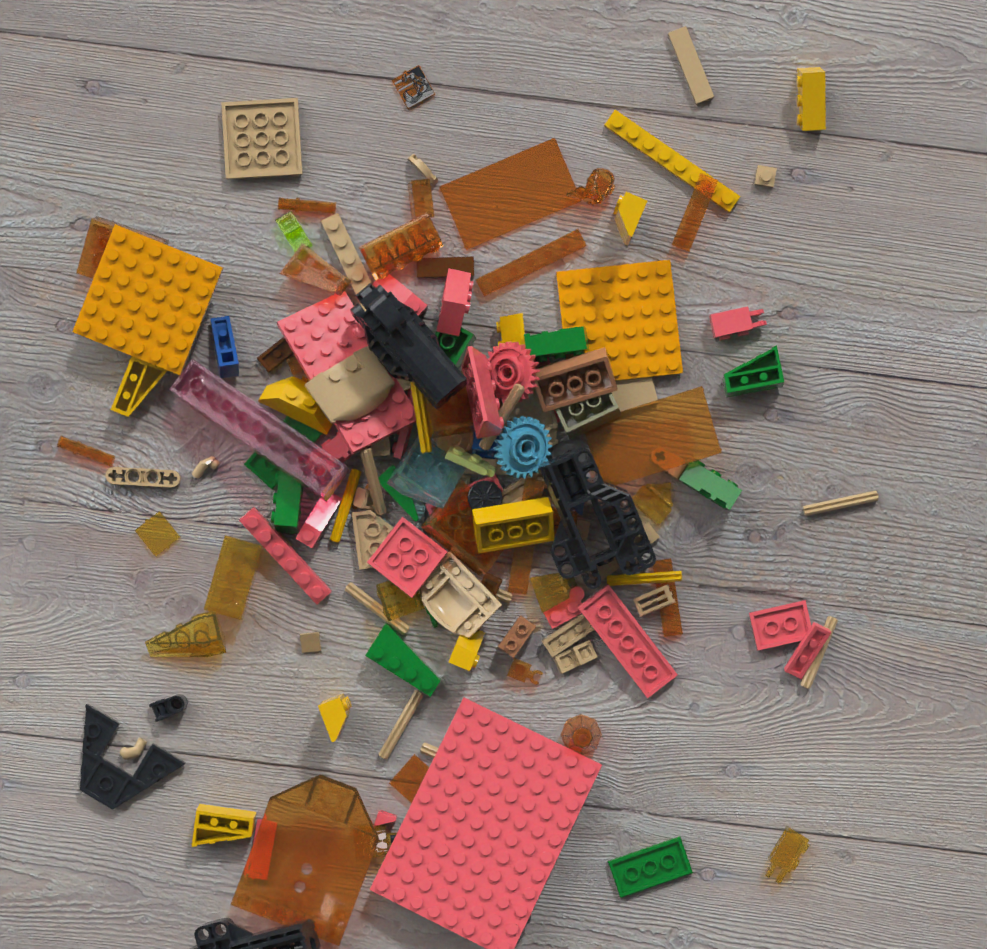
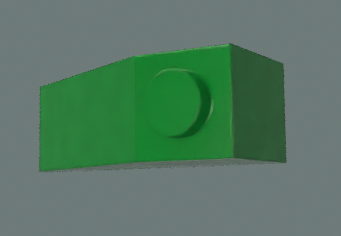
(404, 501)

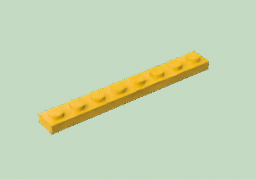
(667, 157)

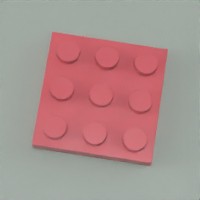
(407, 557)

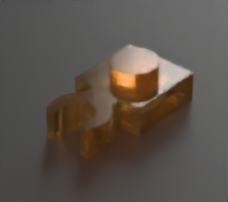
(521, 670)

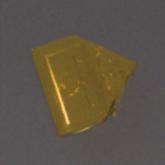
(654, 501)

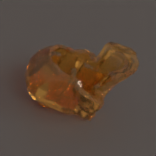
(597, 188)

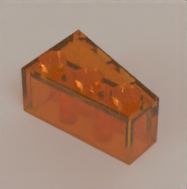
(312, 269)

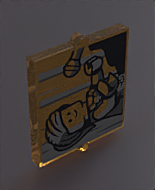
(413, 87)

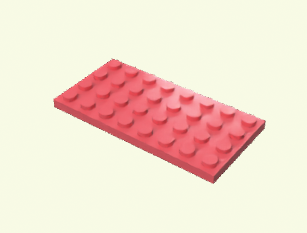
(324, 337)

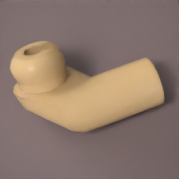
(204, 464)

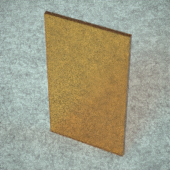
(509, 193)
(654, 437)

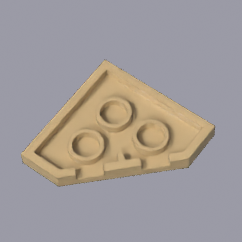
(369, 534)

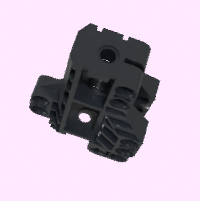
(406, 345)
(567, 535)
(289, 936)

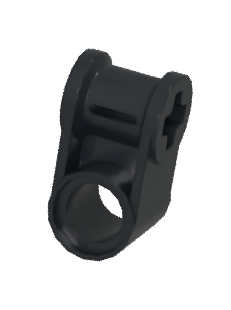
(165, 707)

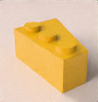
(221, 824)

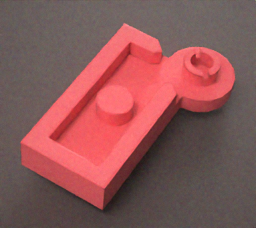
(567, 609)

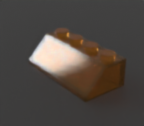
(401, 246)

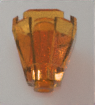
(581, 725)

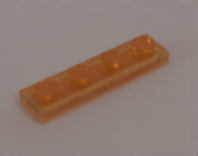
(695, 212)
(670, 614)

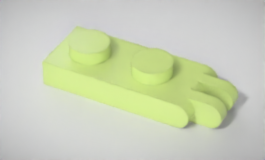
(472, 462)

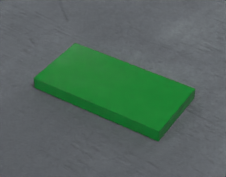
(264, 469)
(650, 866)

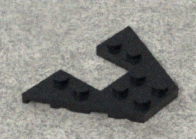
(106, 780)

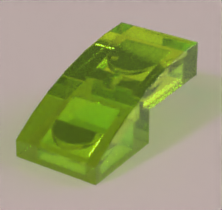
(293, 231)

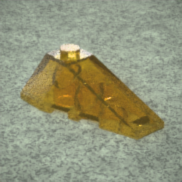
(196, 638)

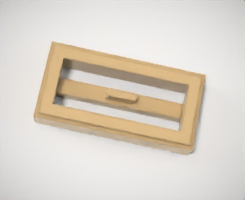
(668, 595)

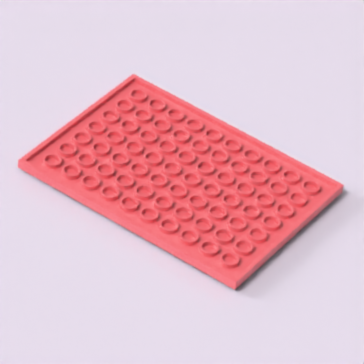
(486, 827)

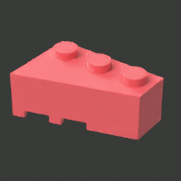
(455, 301)

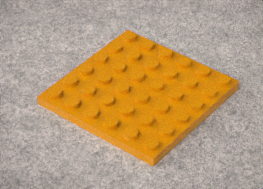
(147, 299)
(628, 313)

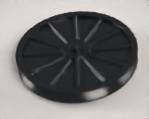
(484, 495)

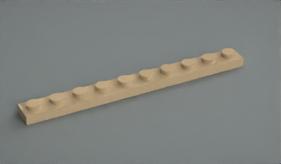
(350, 261)

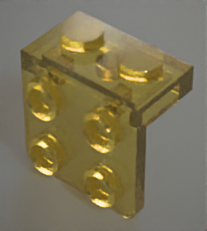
(396, 601)

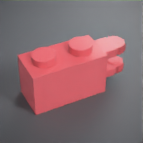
(734, 322)

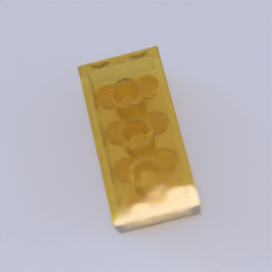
(234, 577)

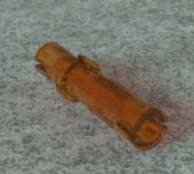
(306, 205)
(86, 451)

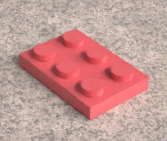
(780, 624)

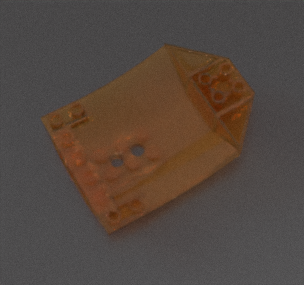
(316, 825)

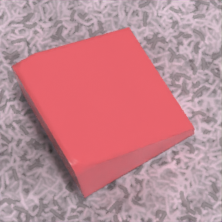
(384, 817)

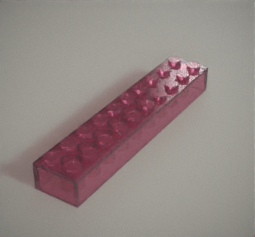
(259, 430)

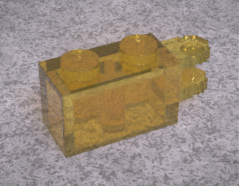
(786, 853)

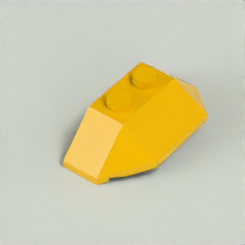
(294, 400)

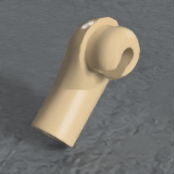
(133, 752)

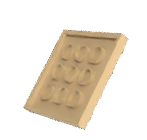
(262, 138)

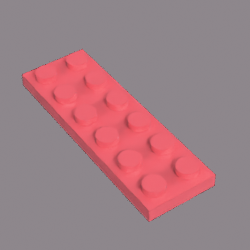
(627, 641)

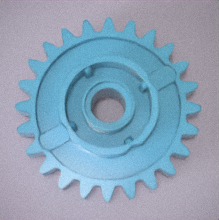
(512, 457)

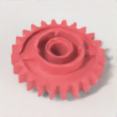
(521, 363)

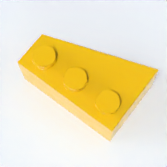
(811, 98)
(136, 384)
(466, 650)

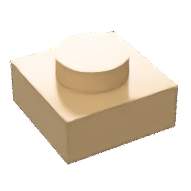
(765, 176)

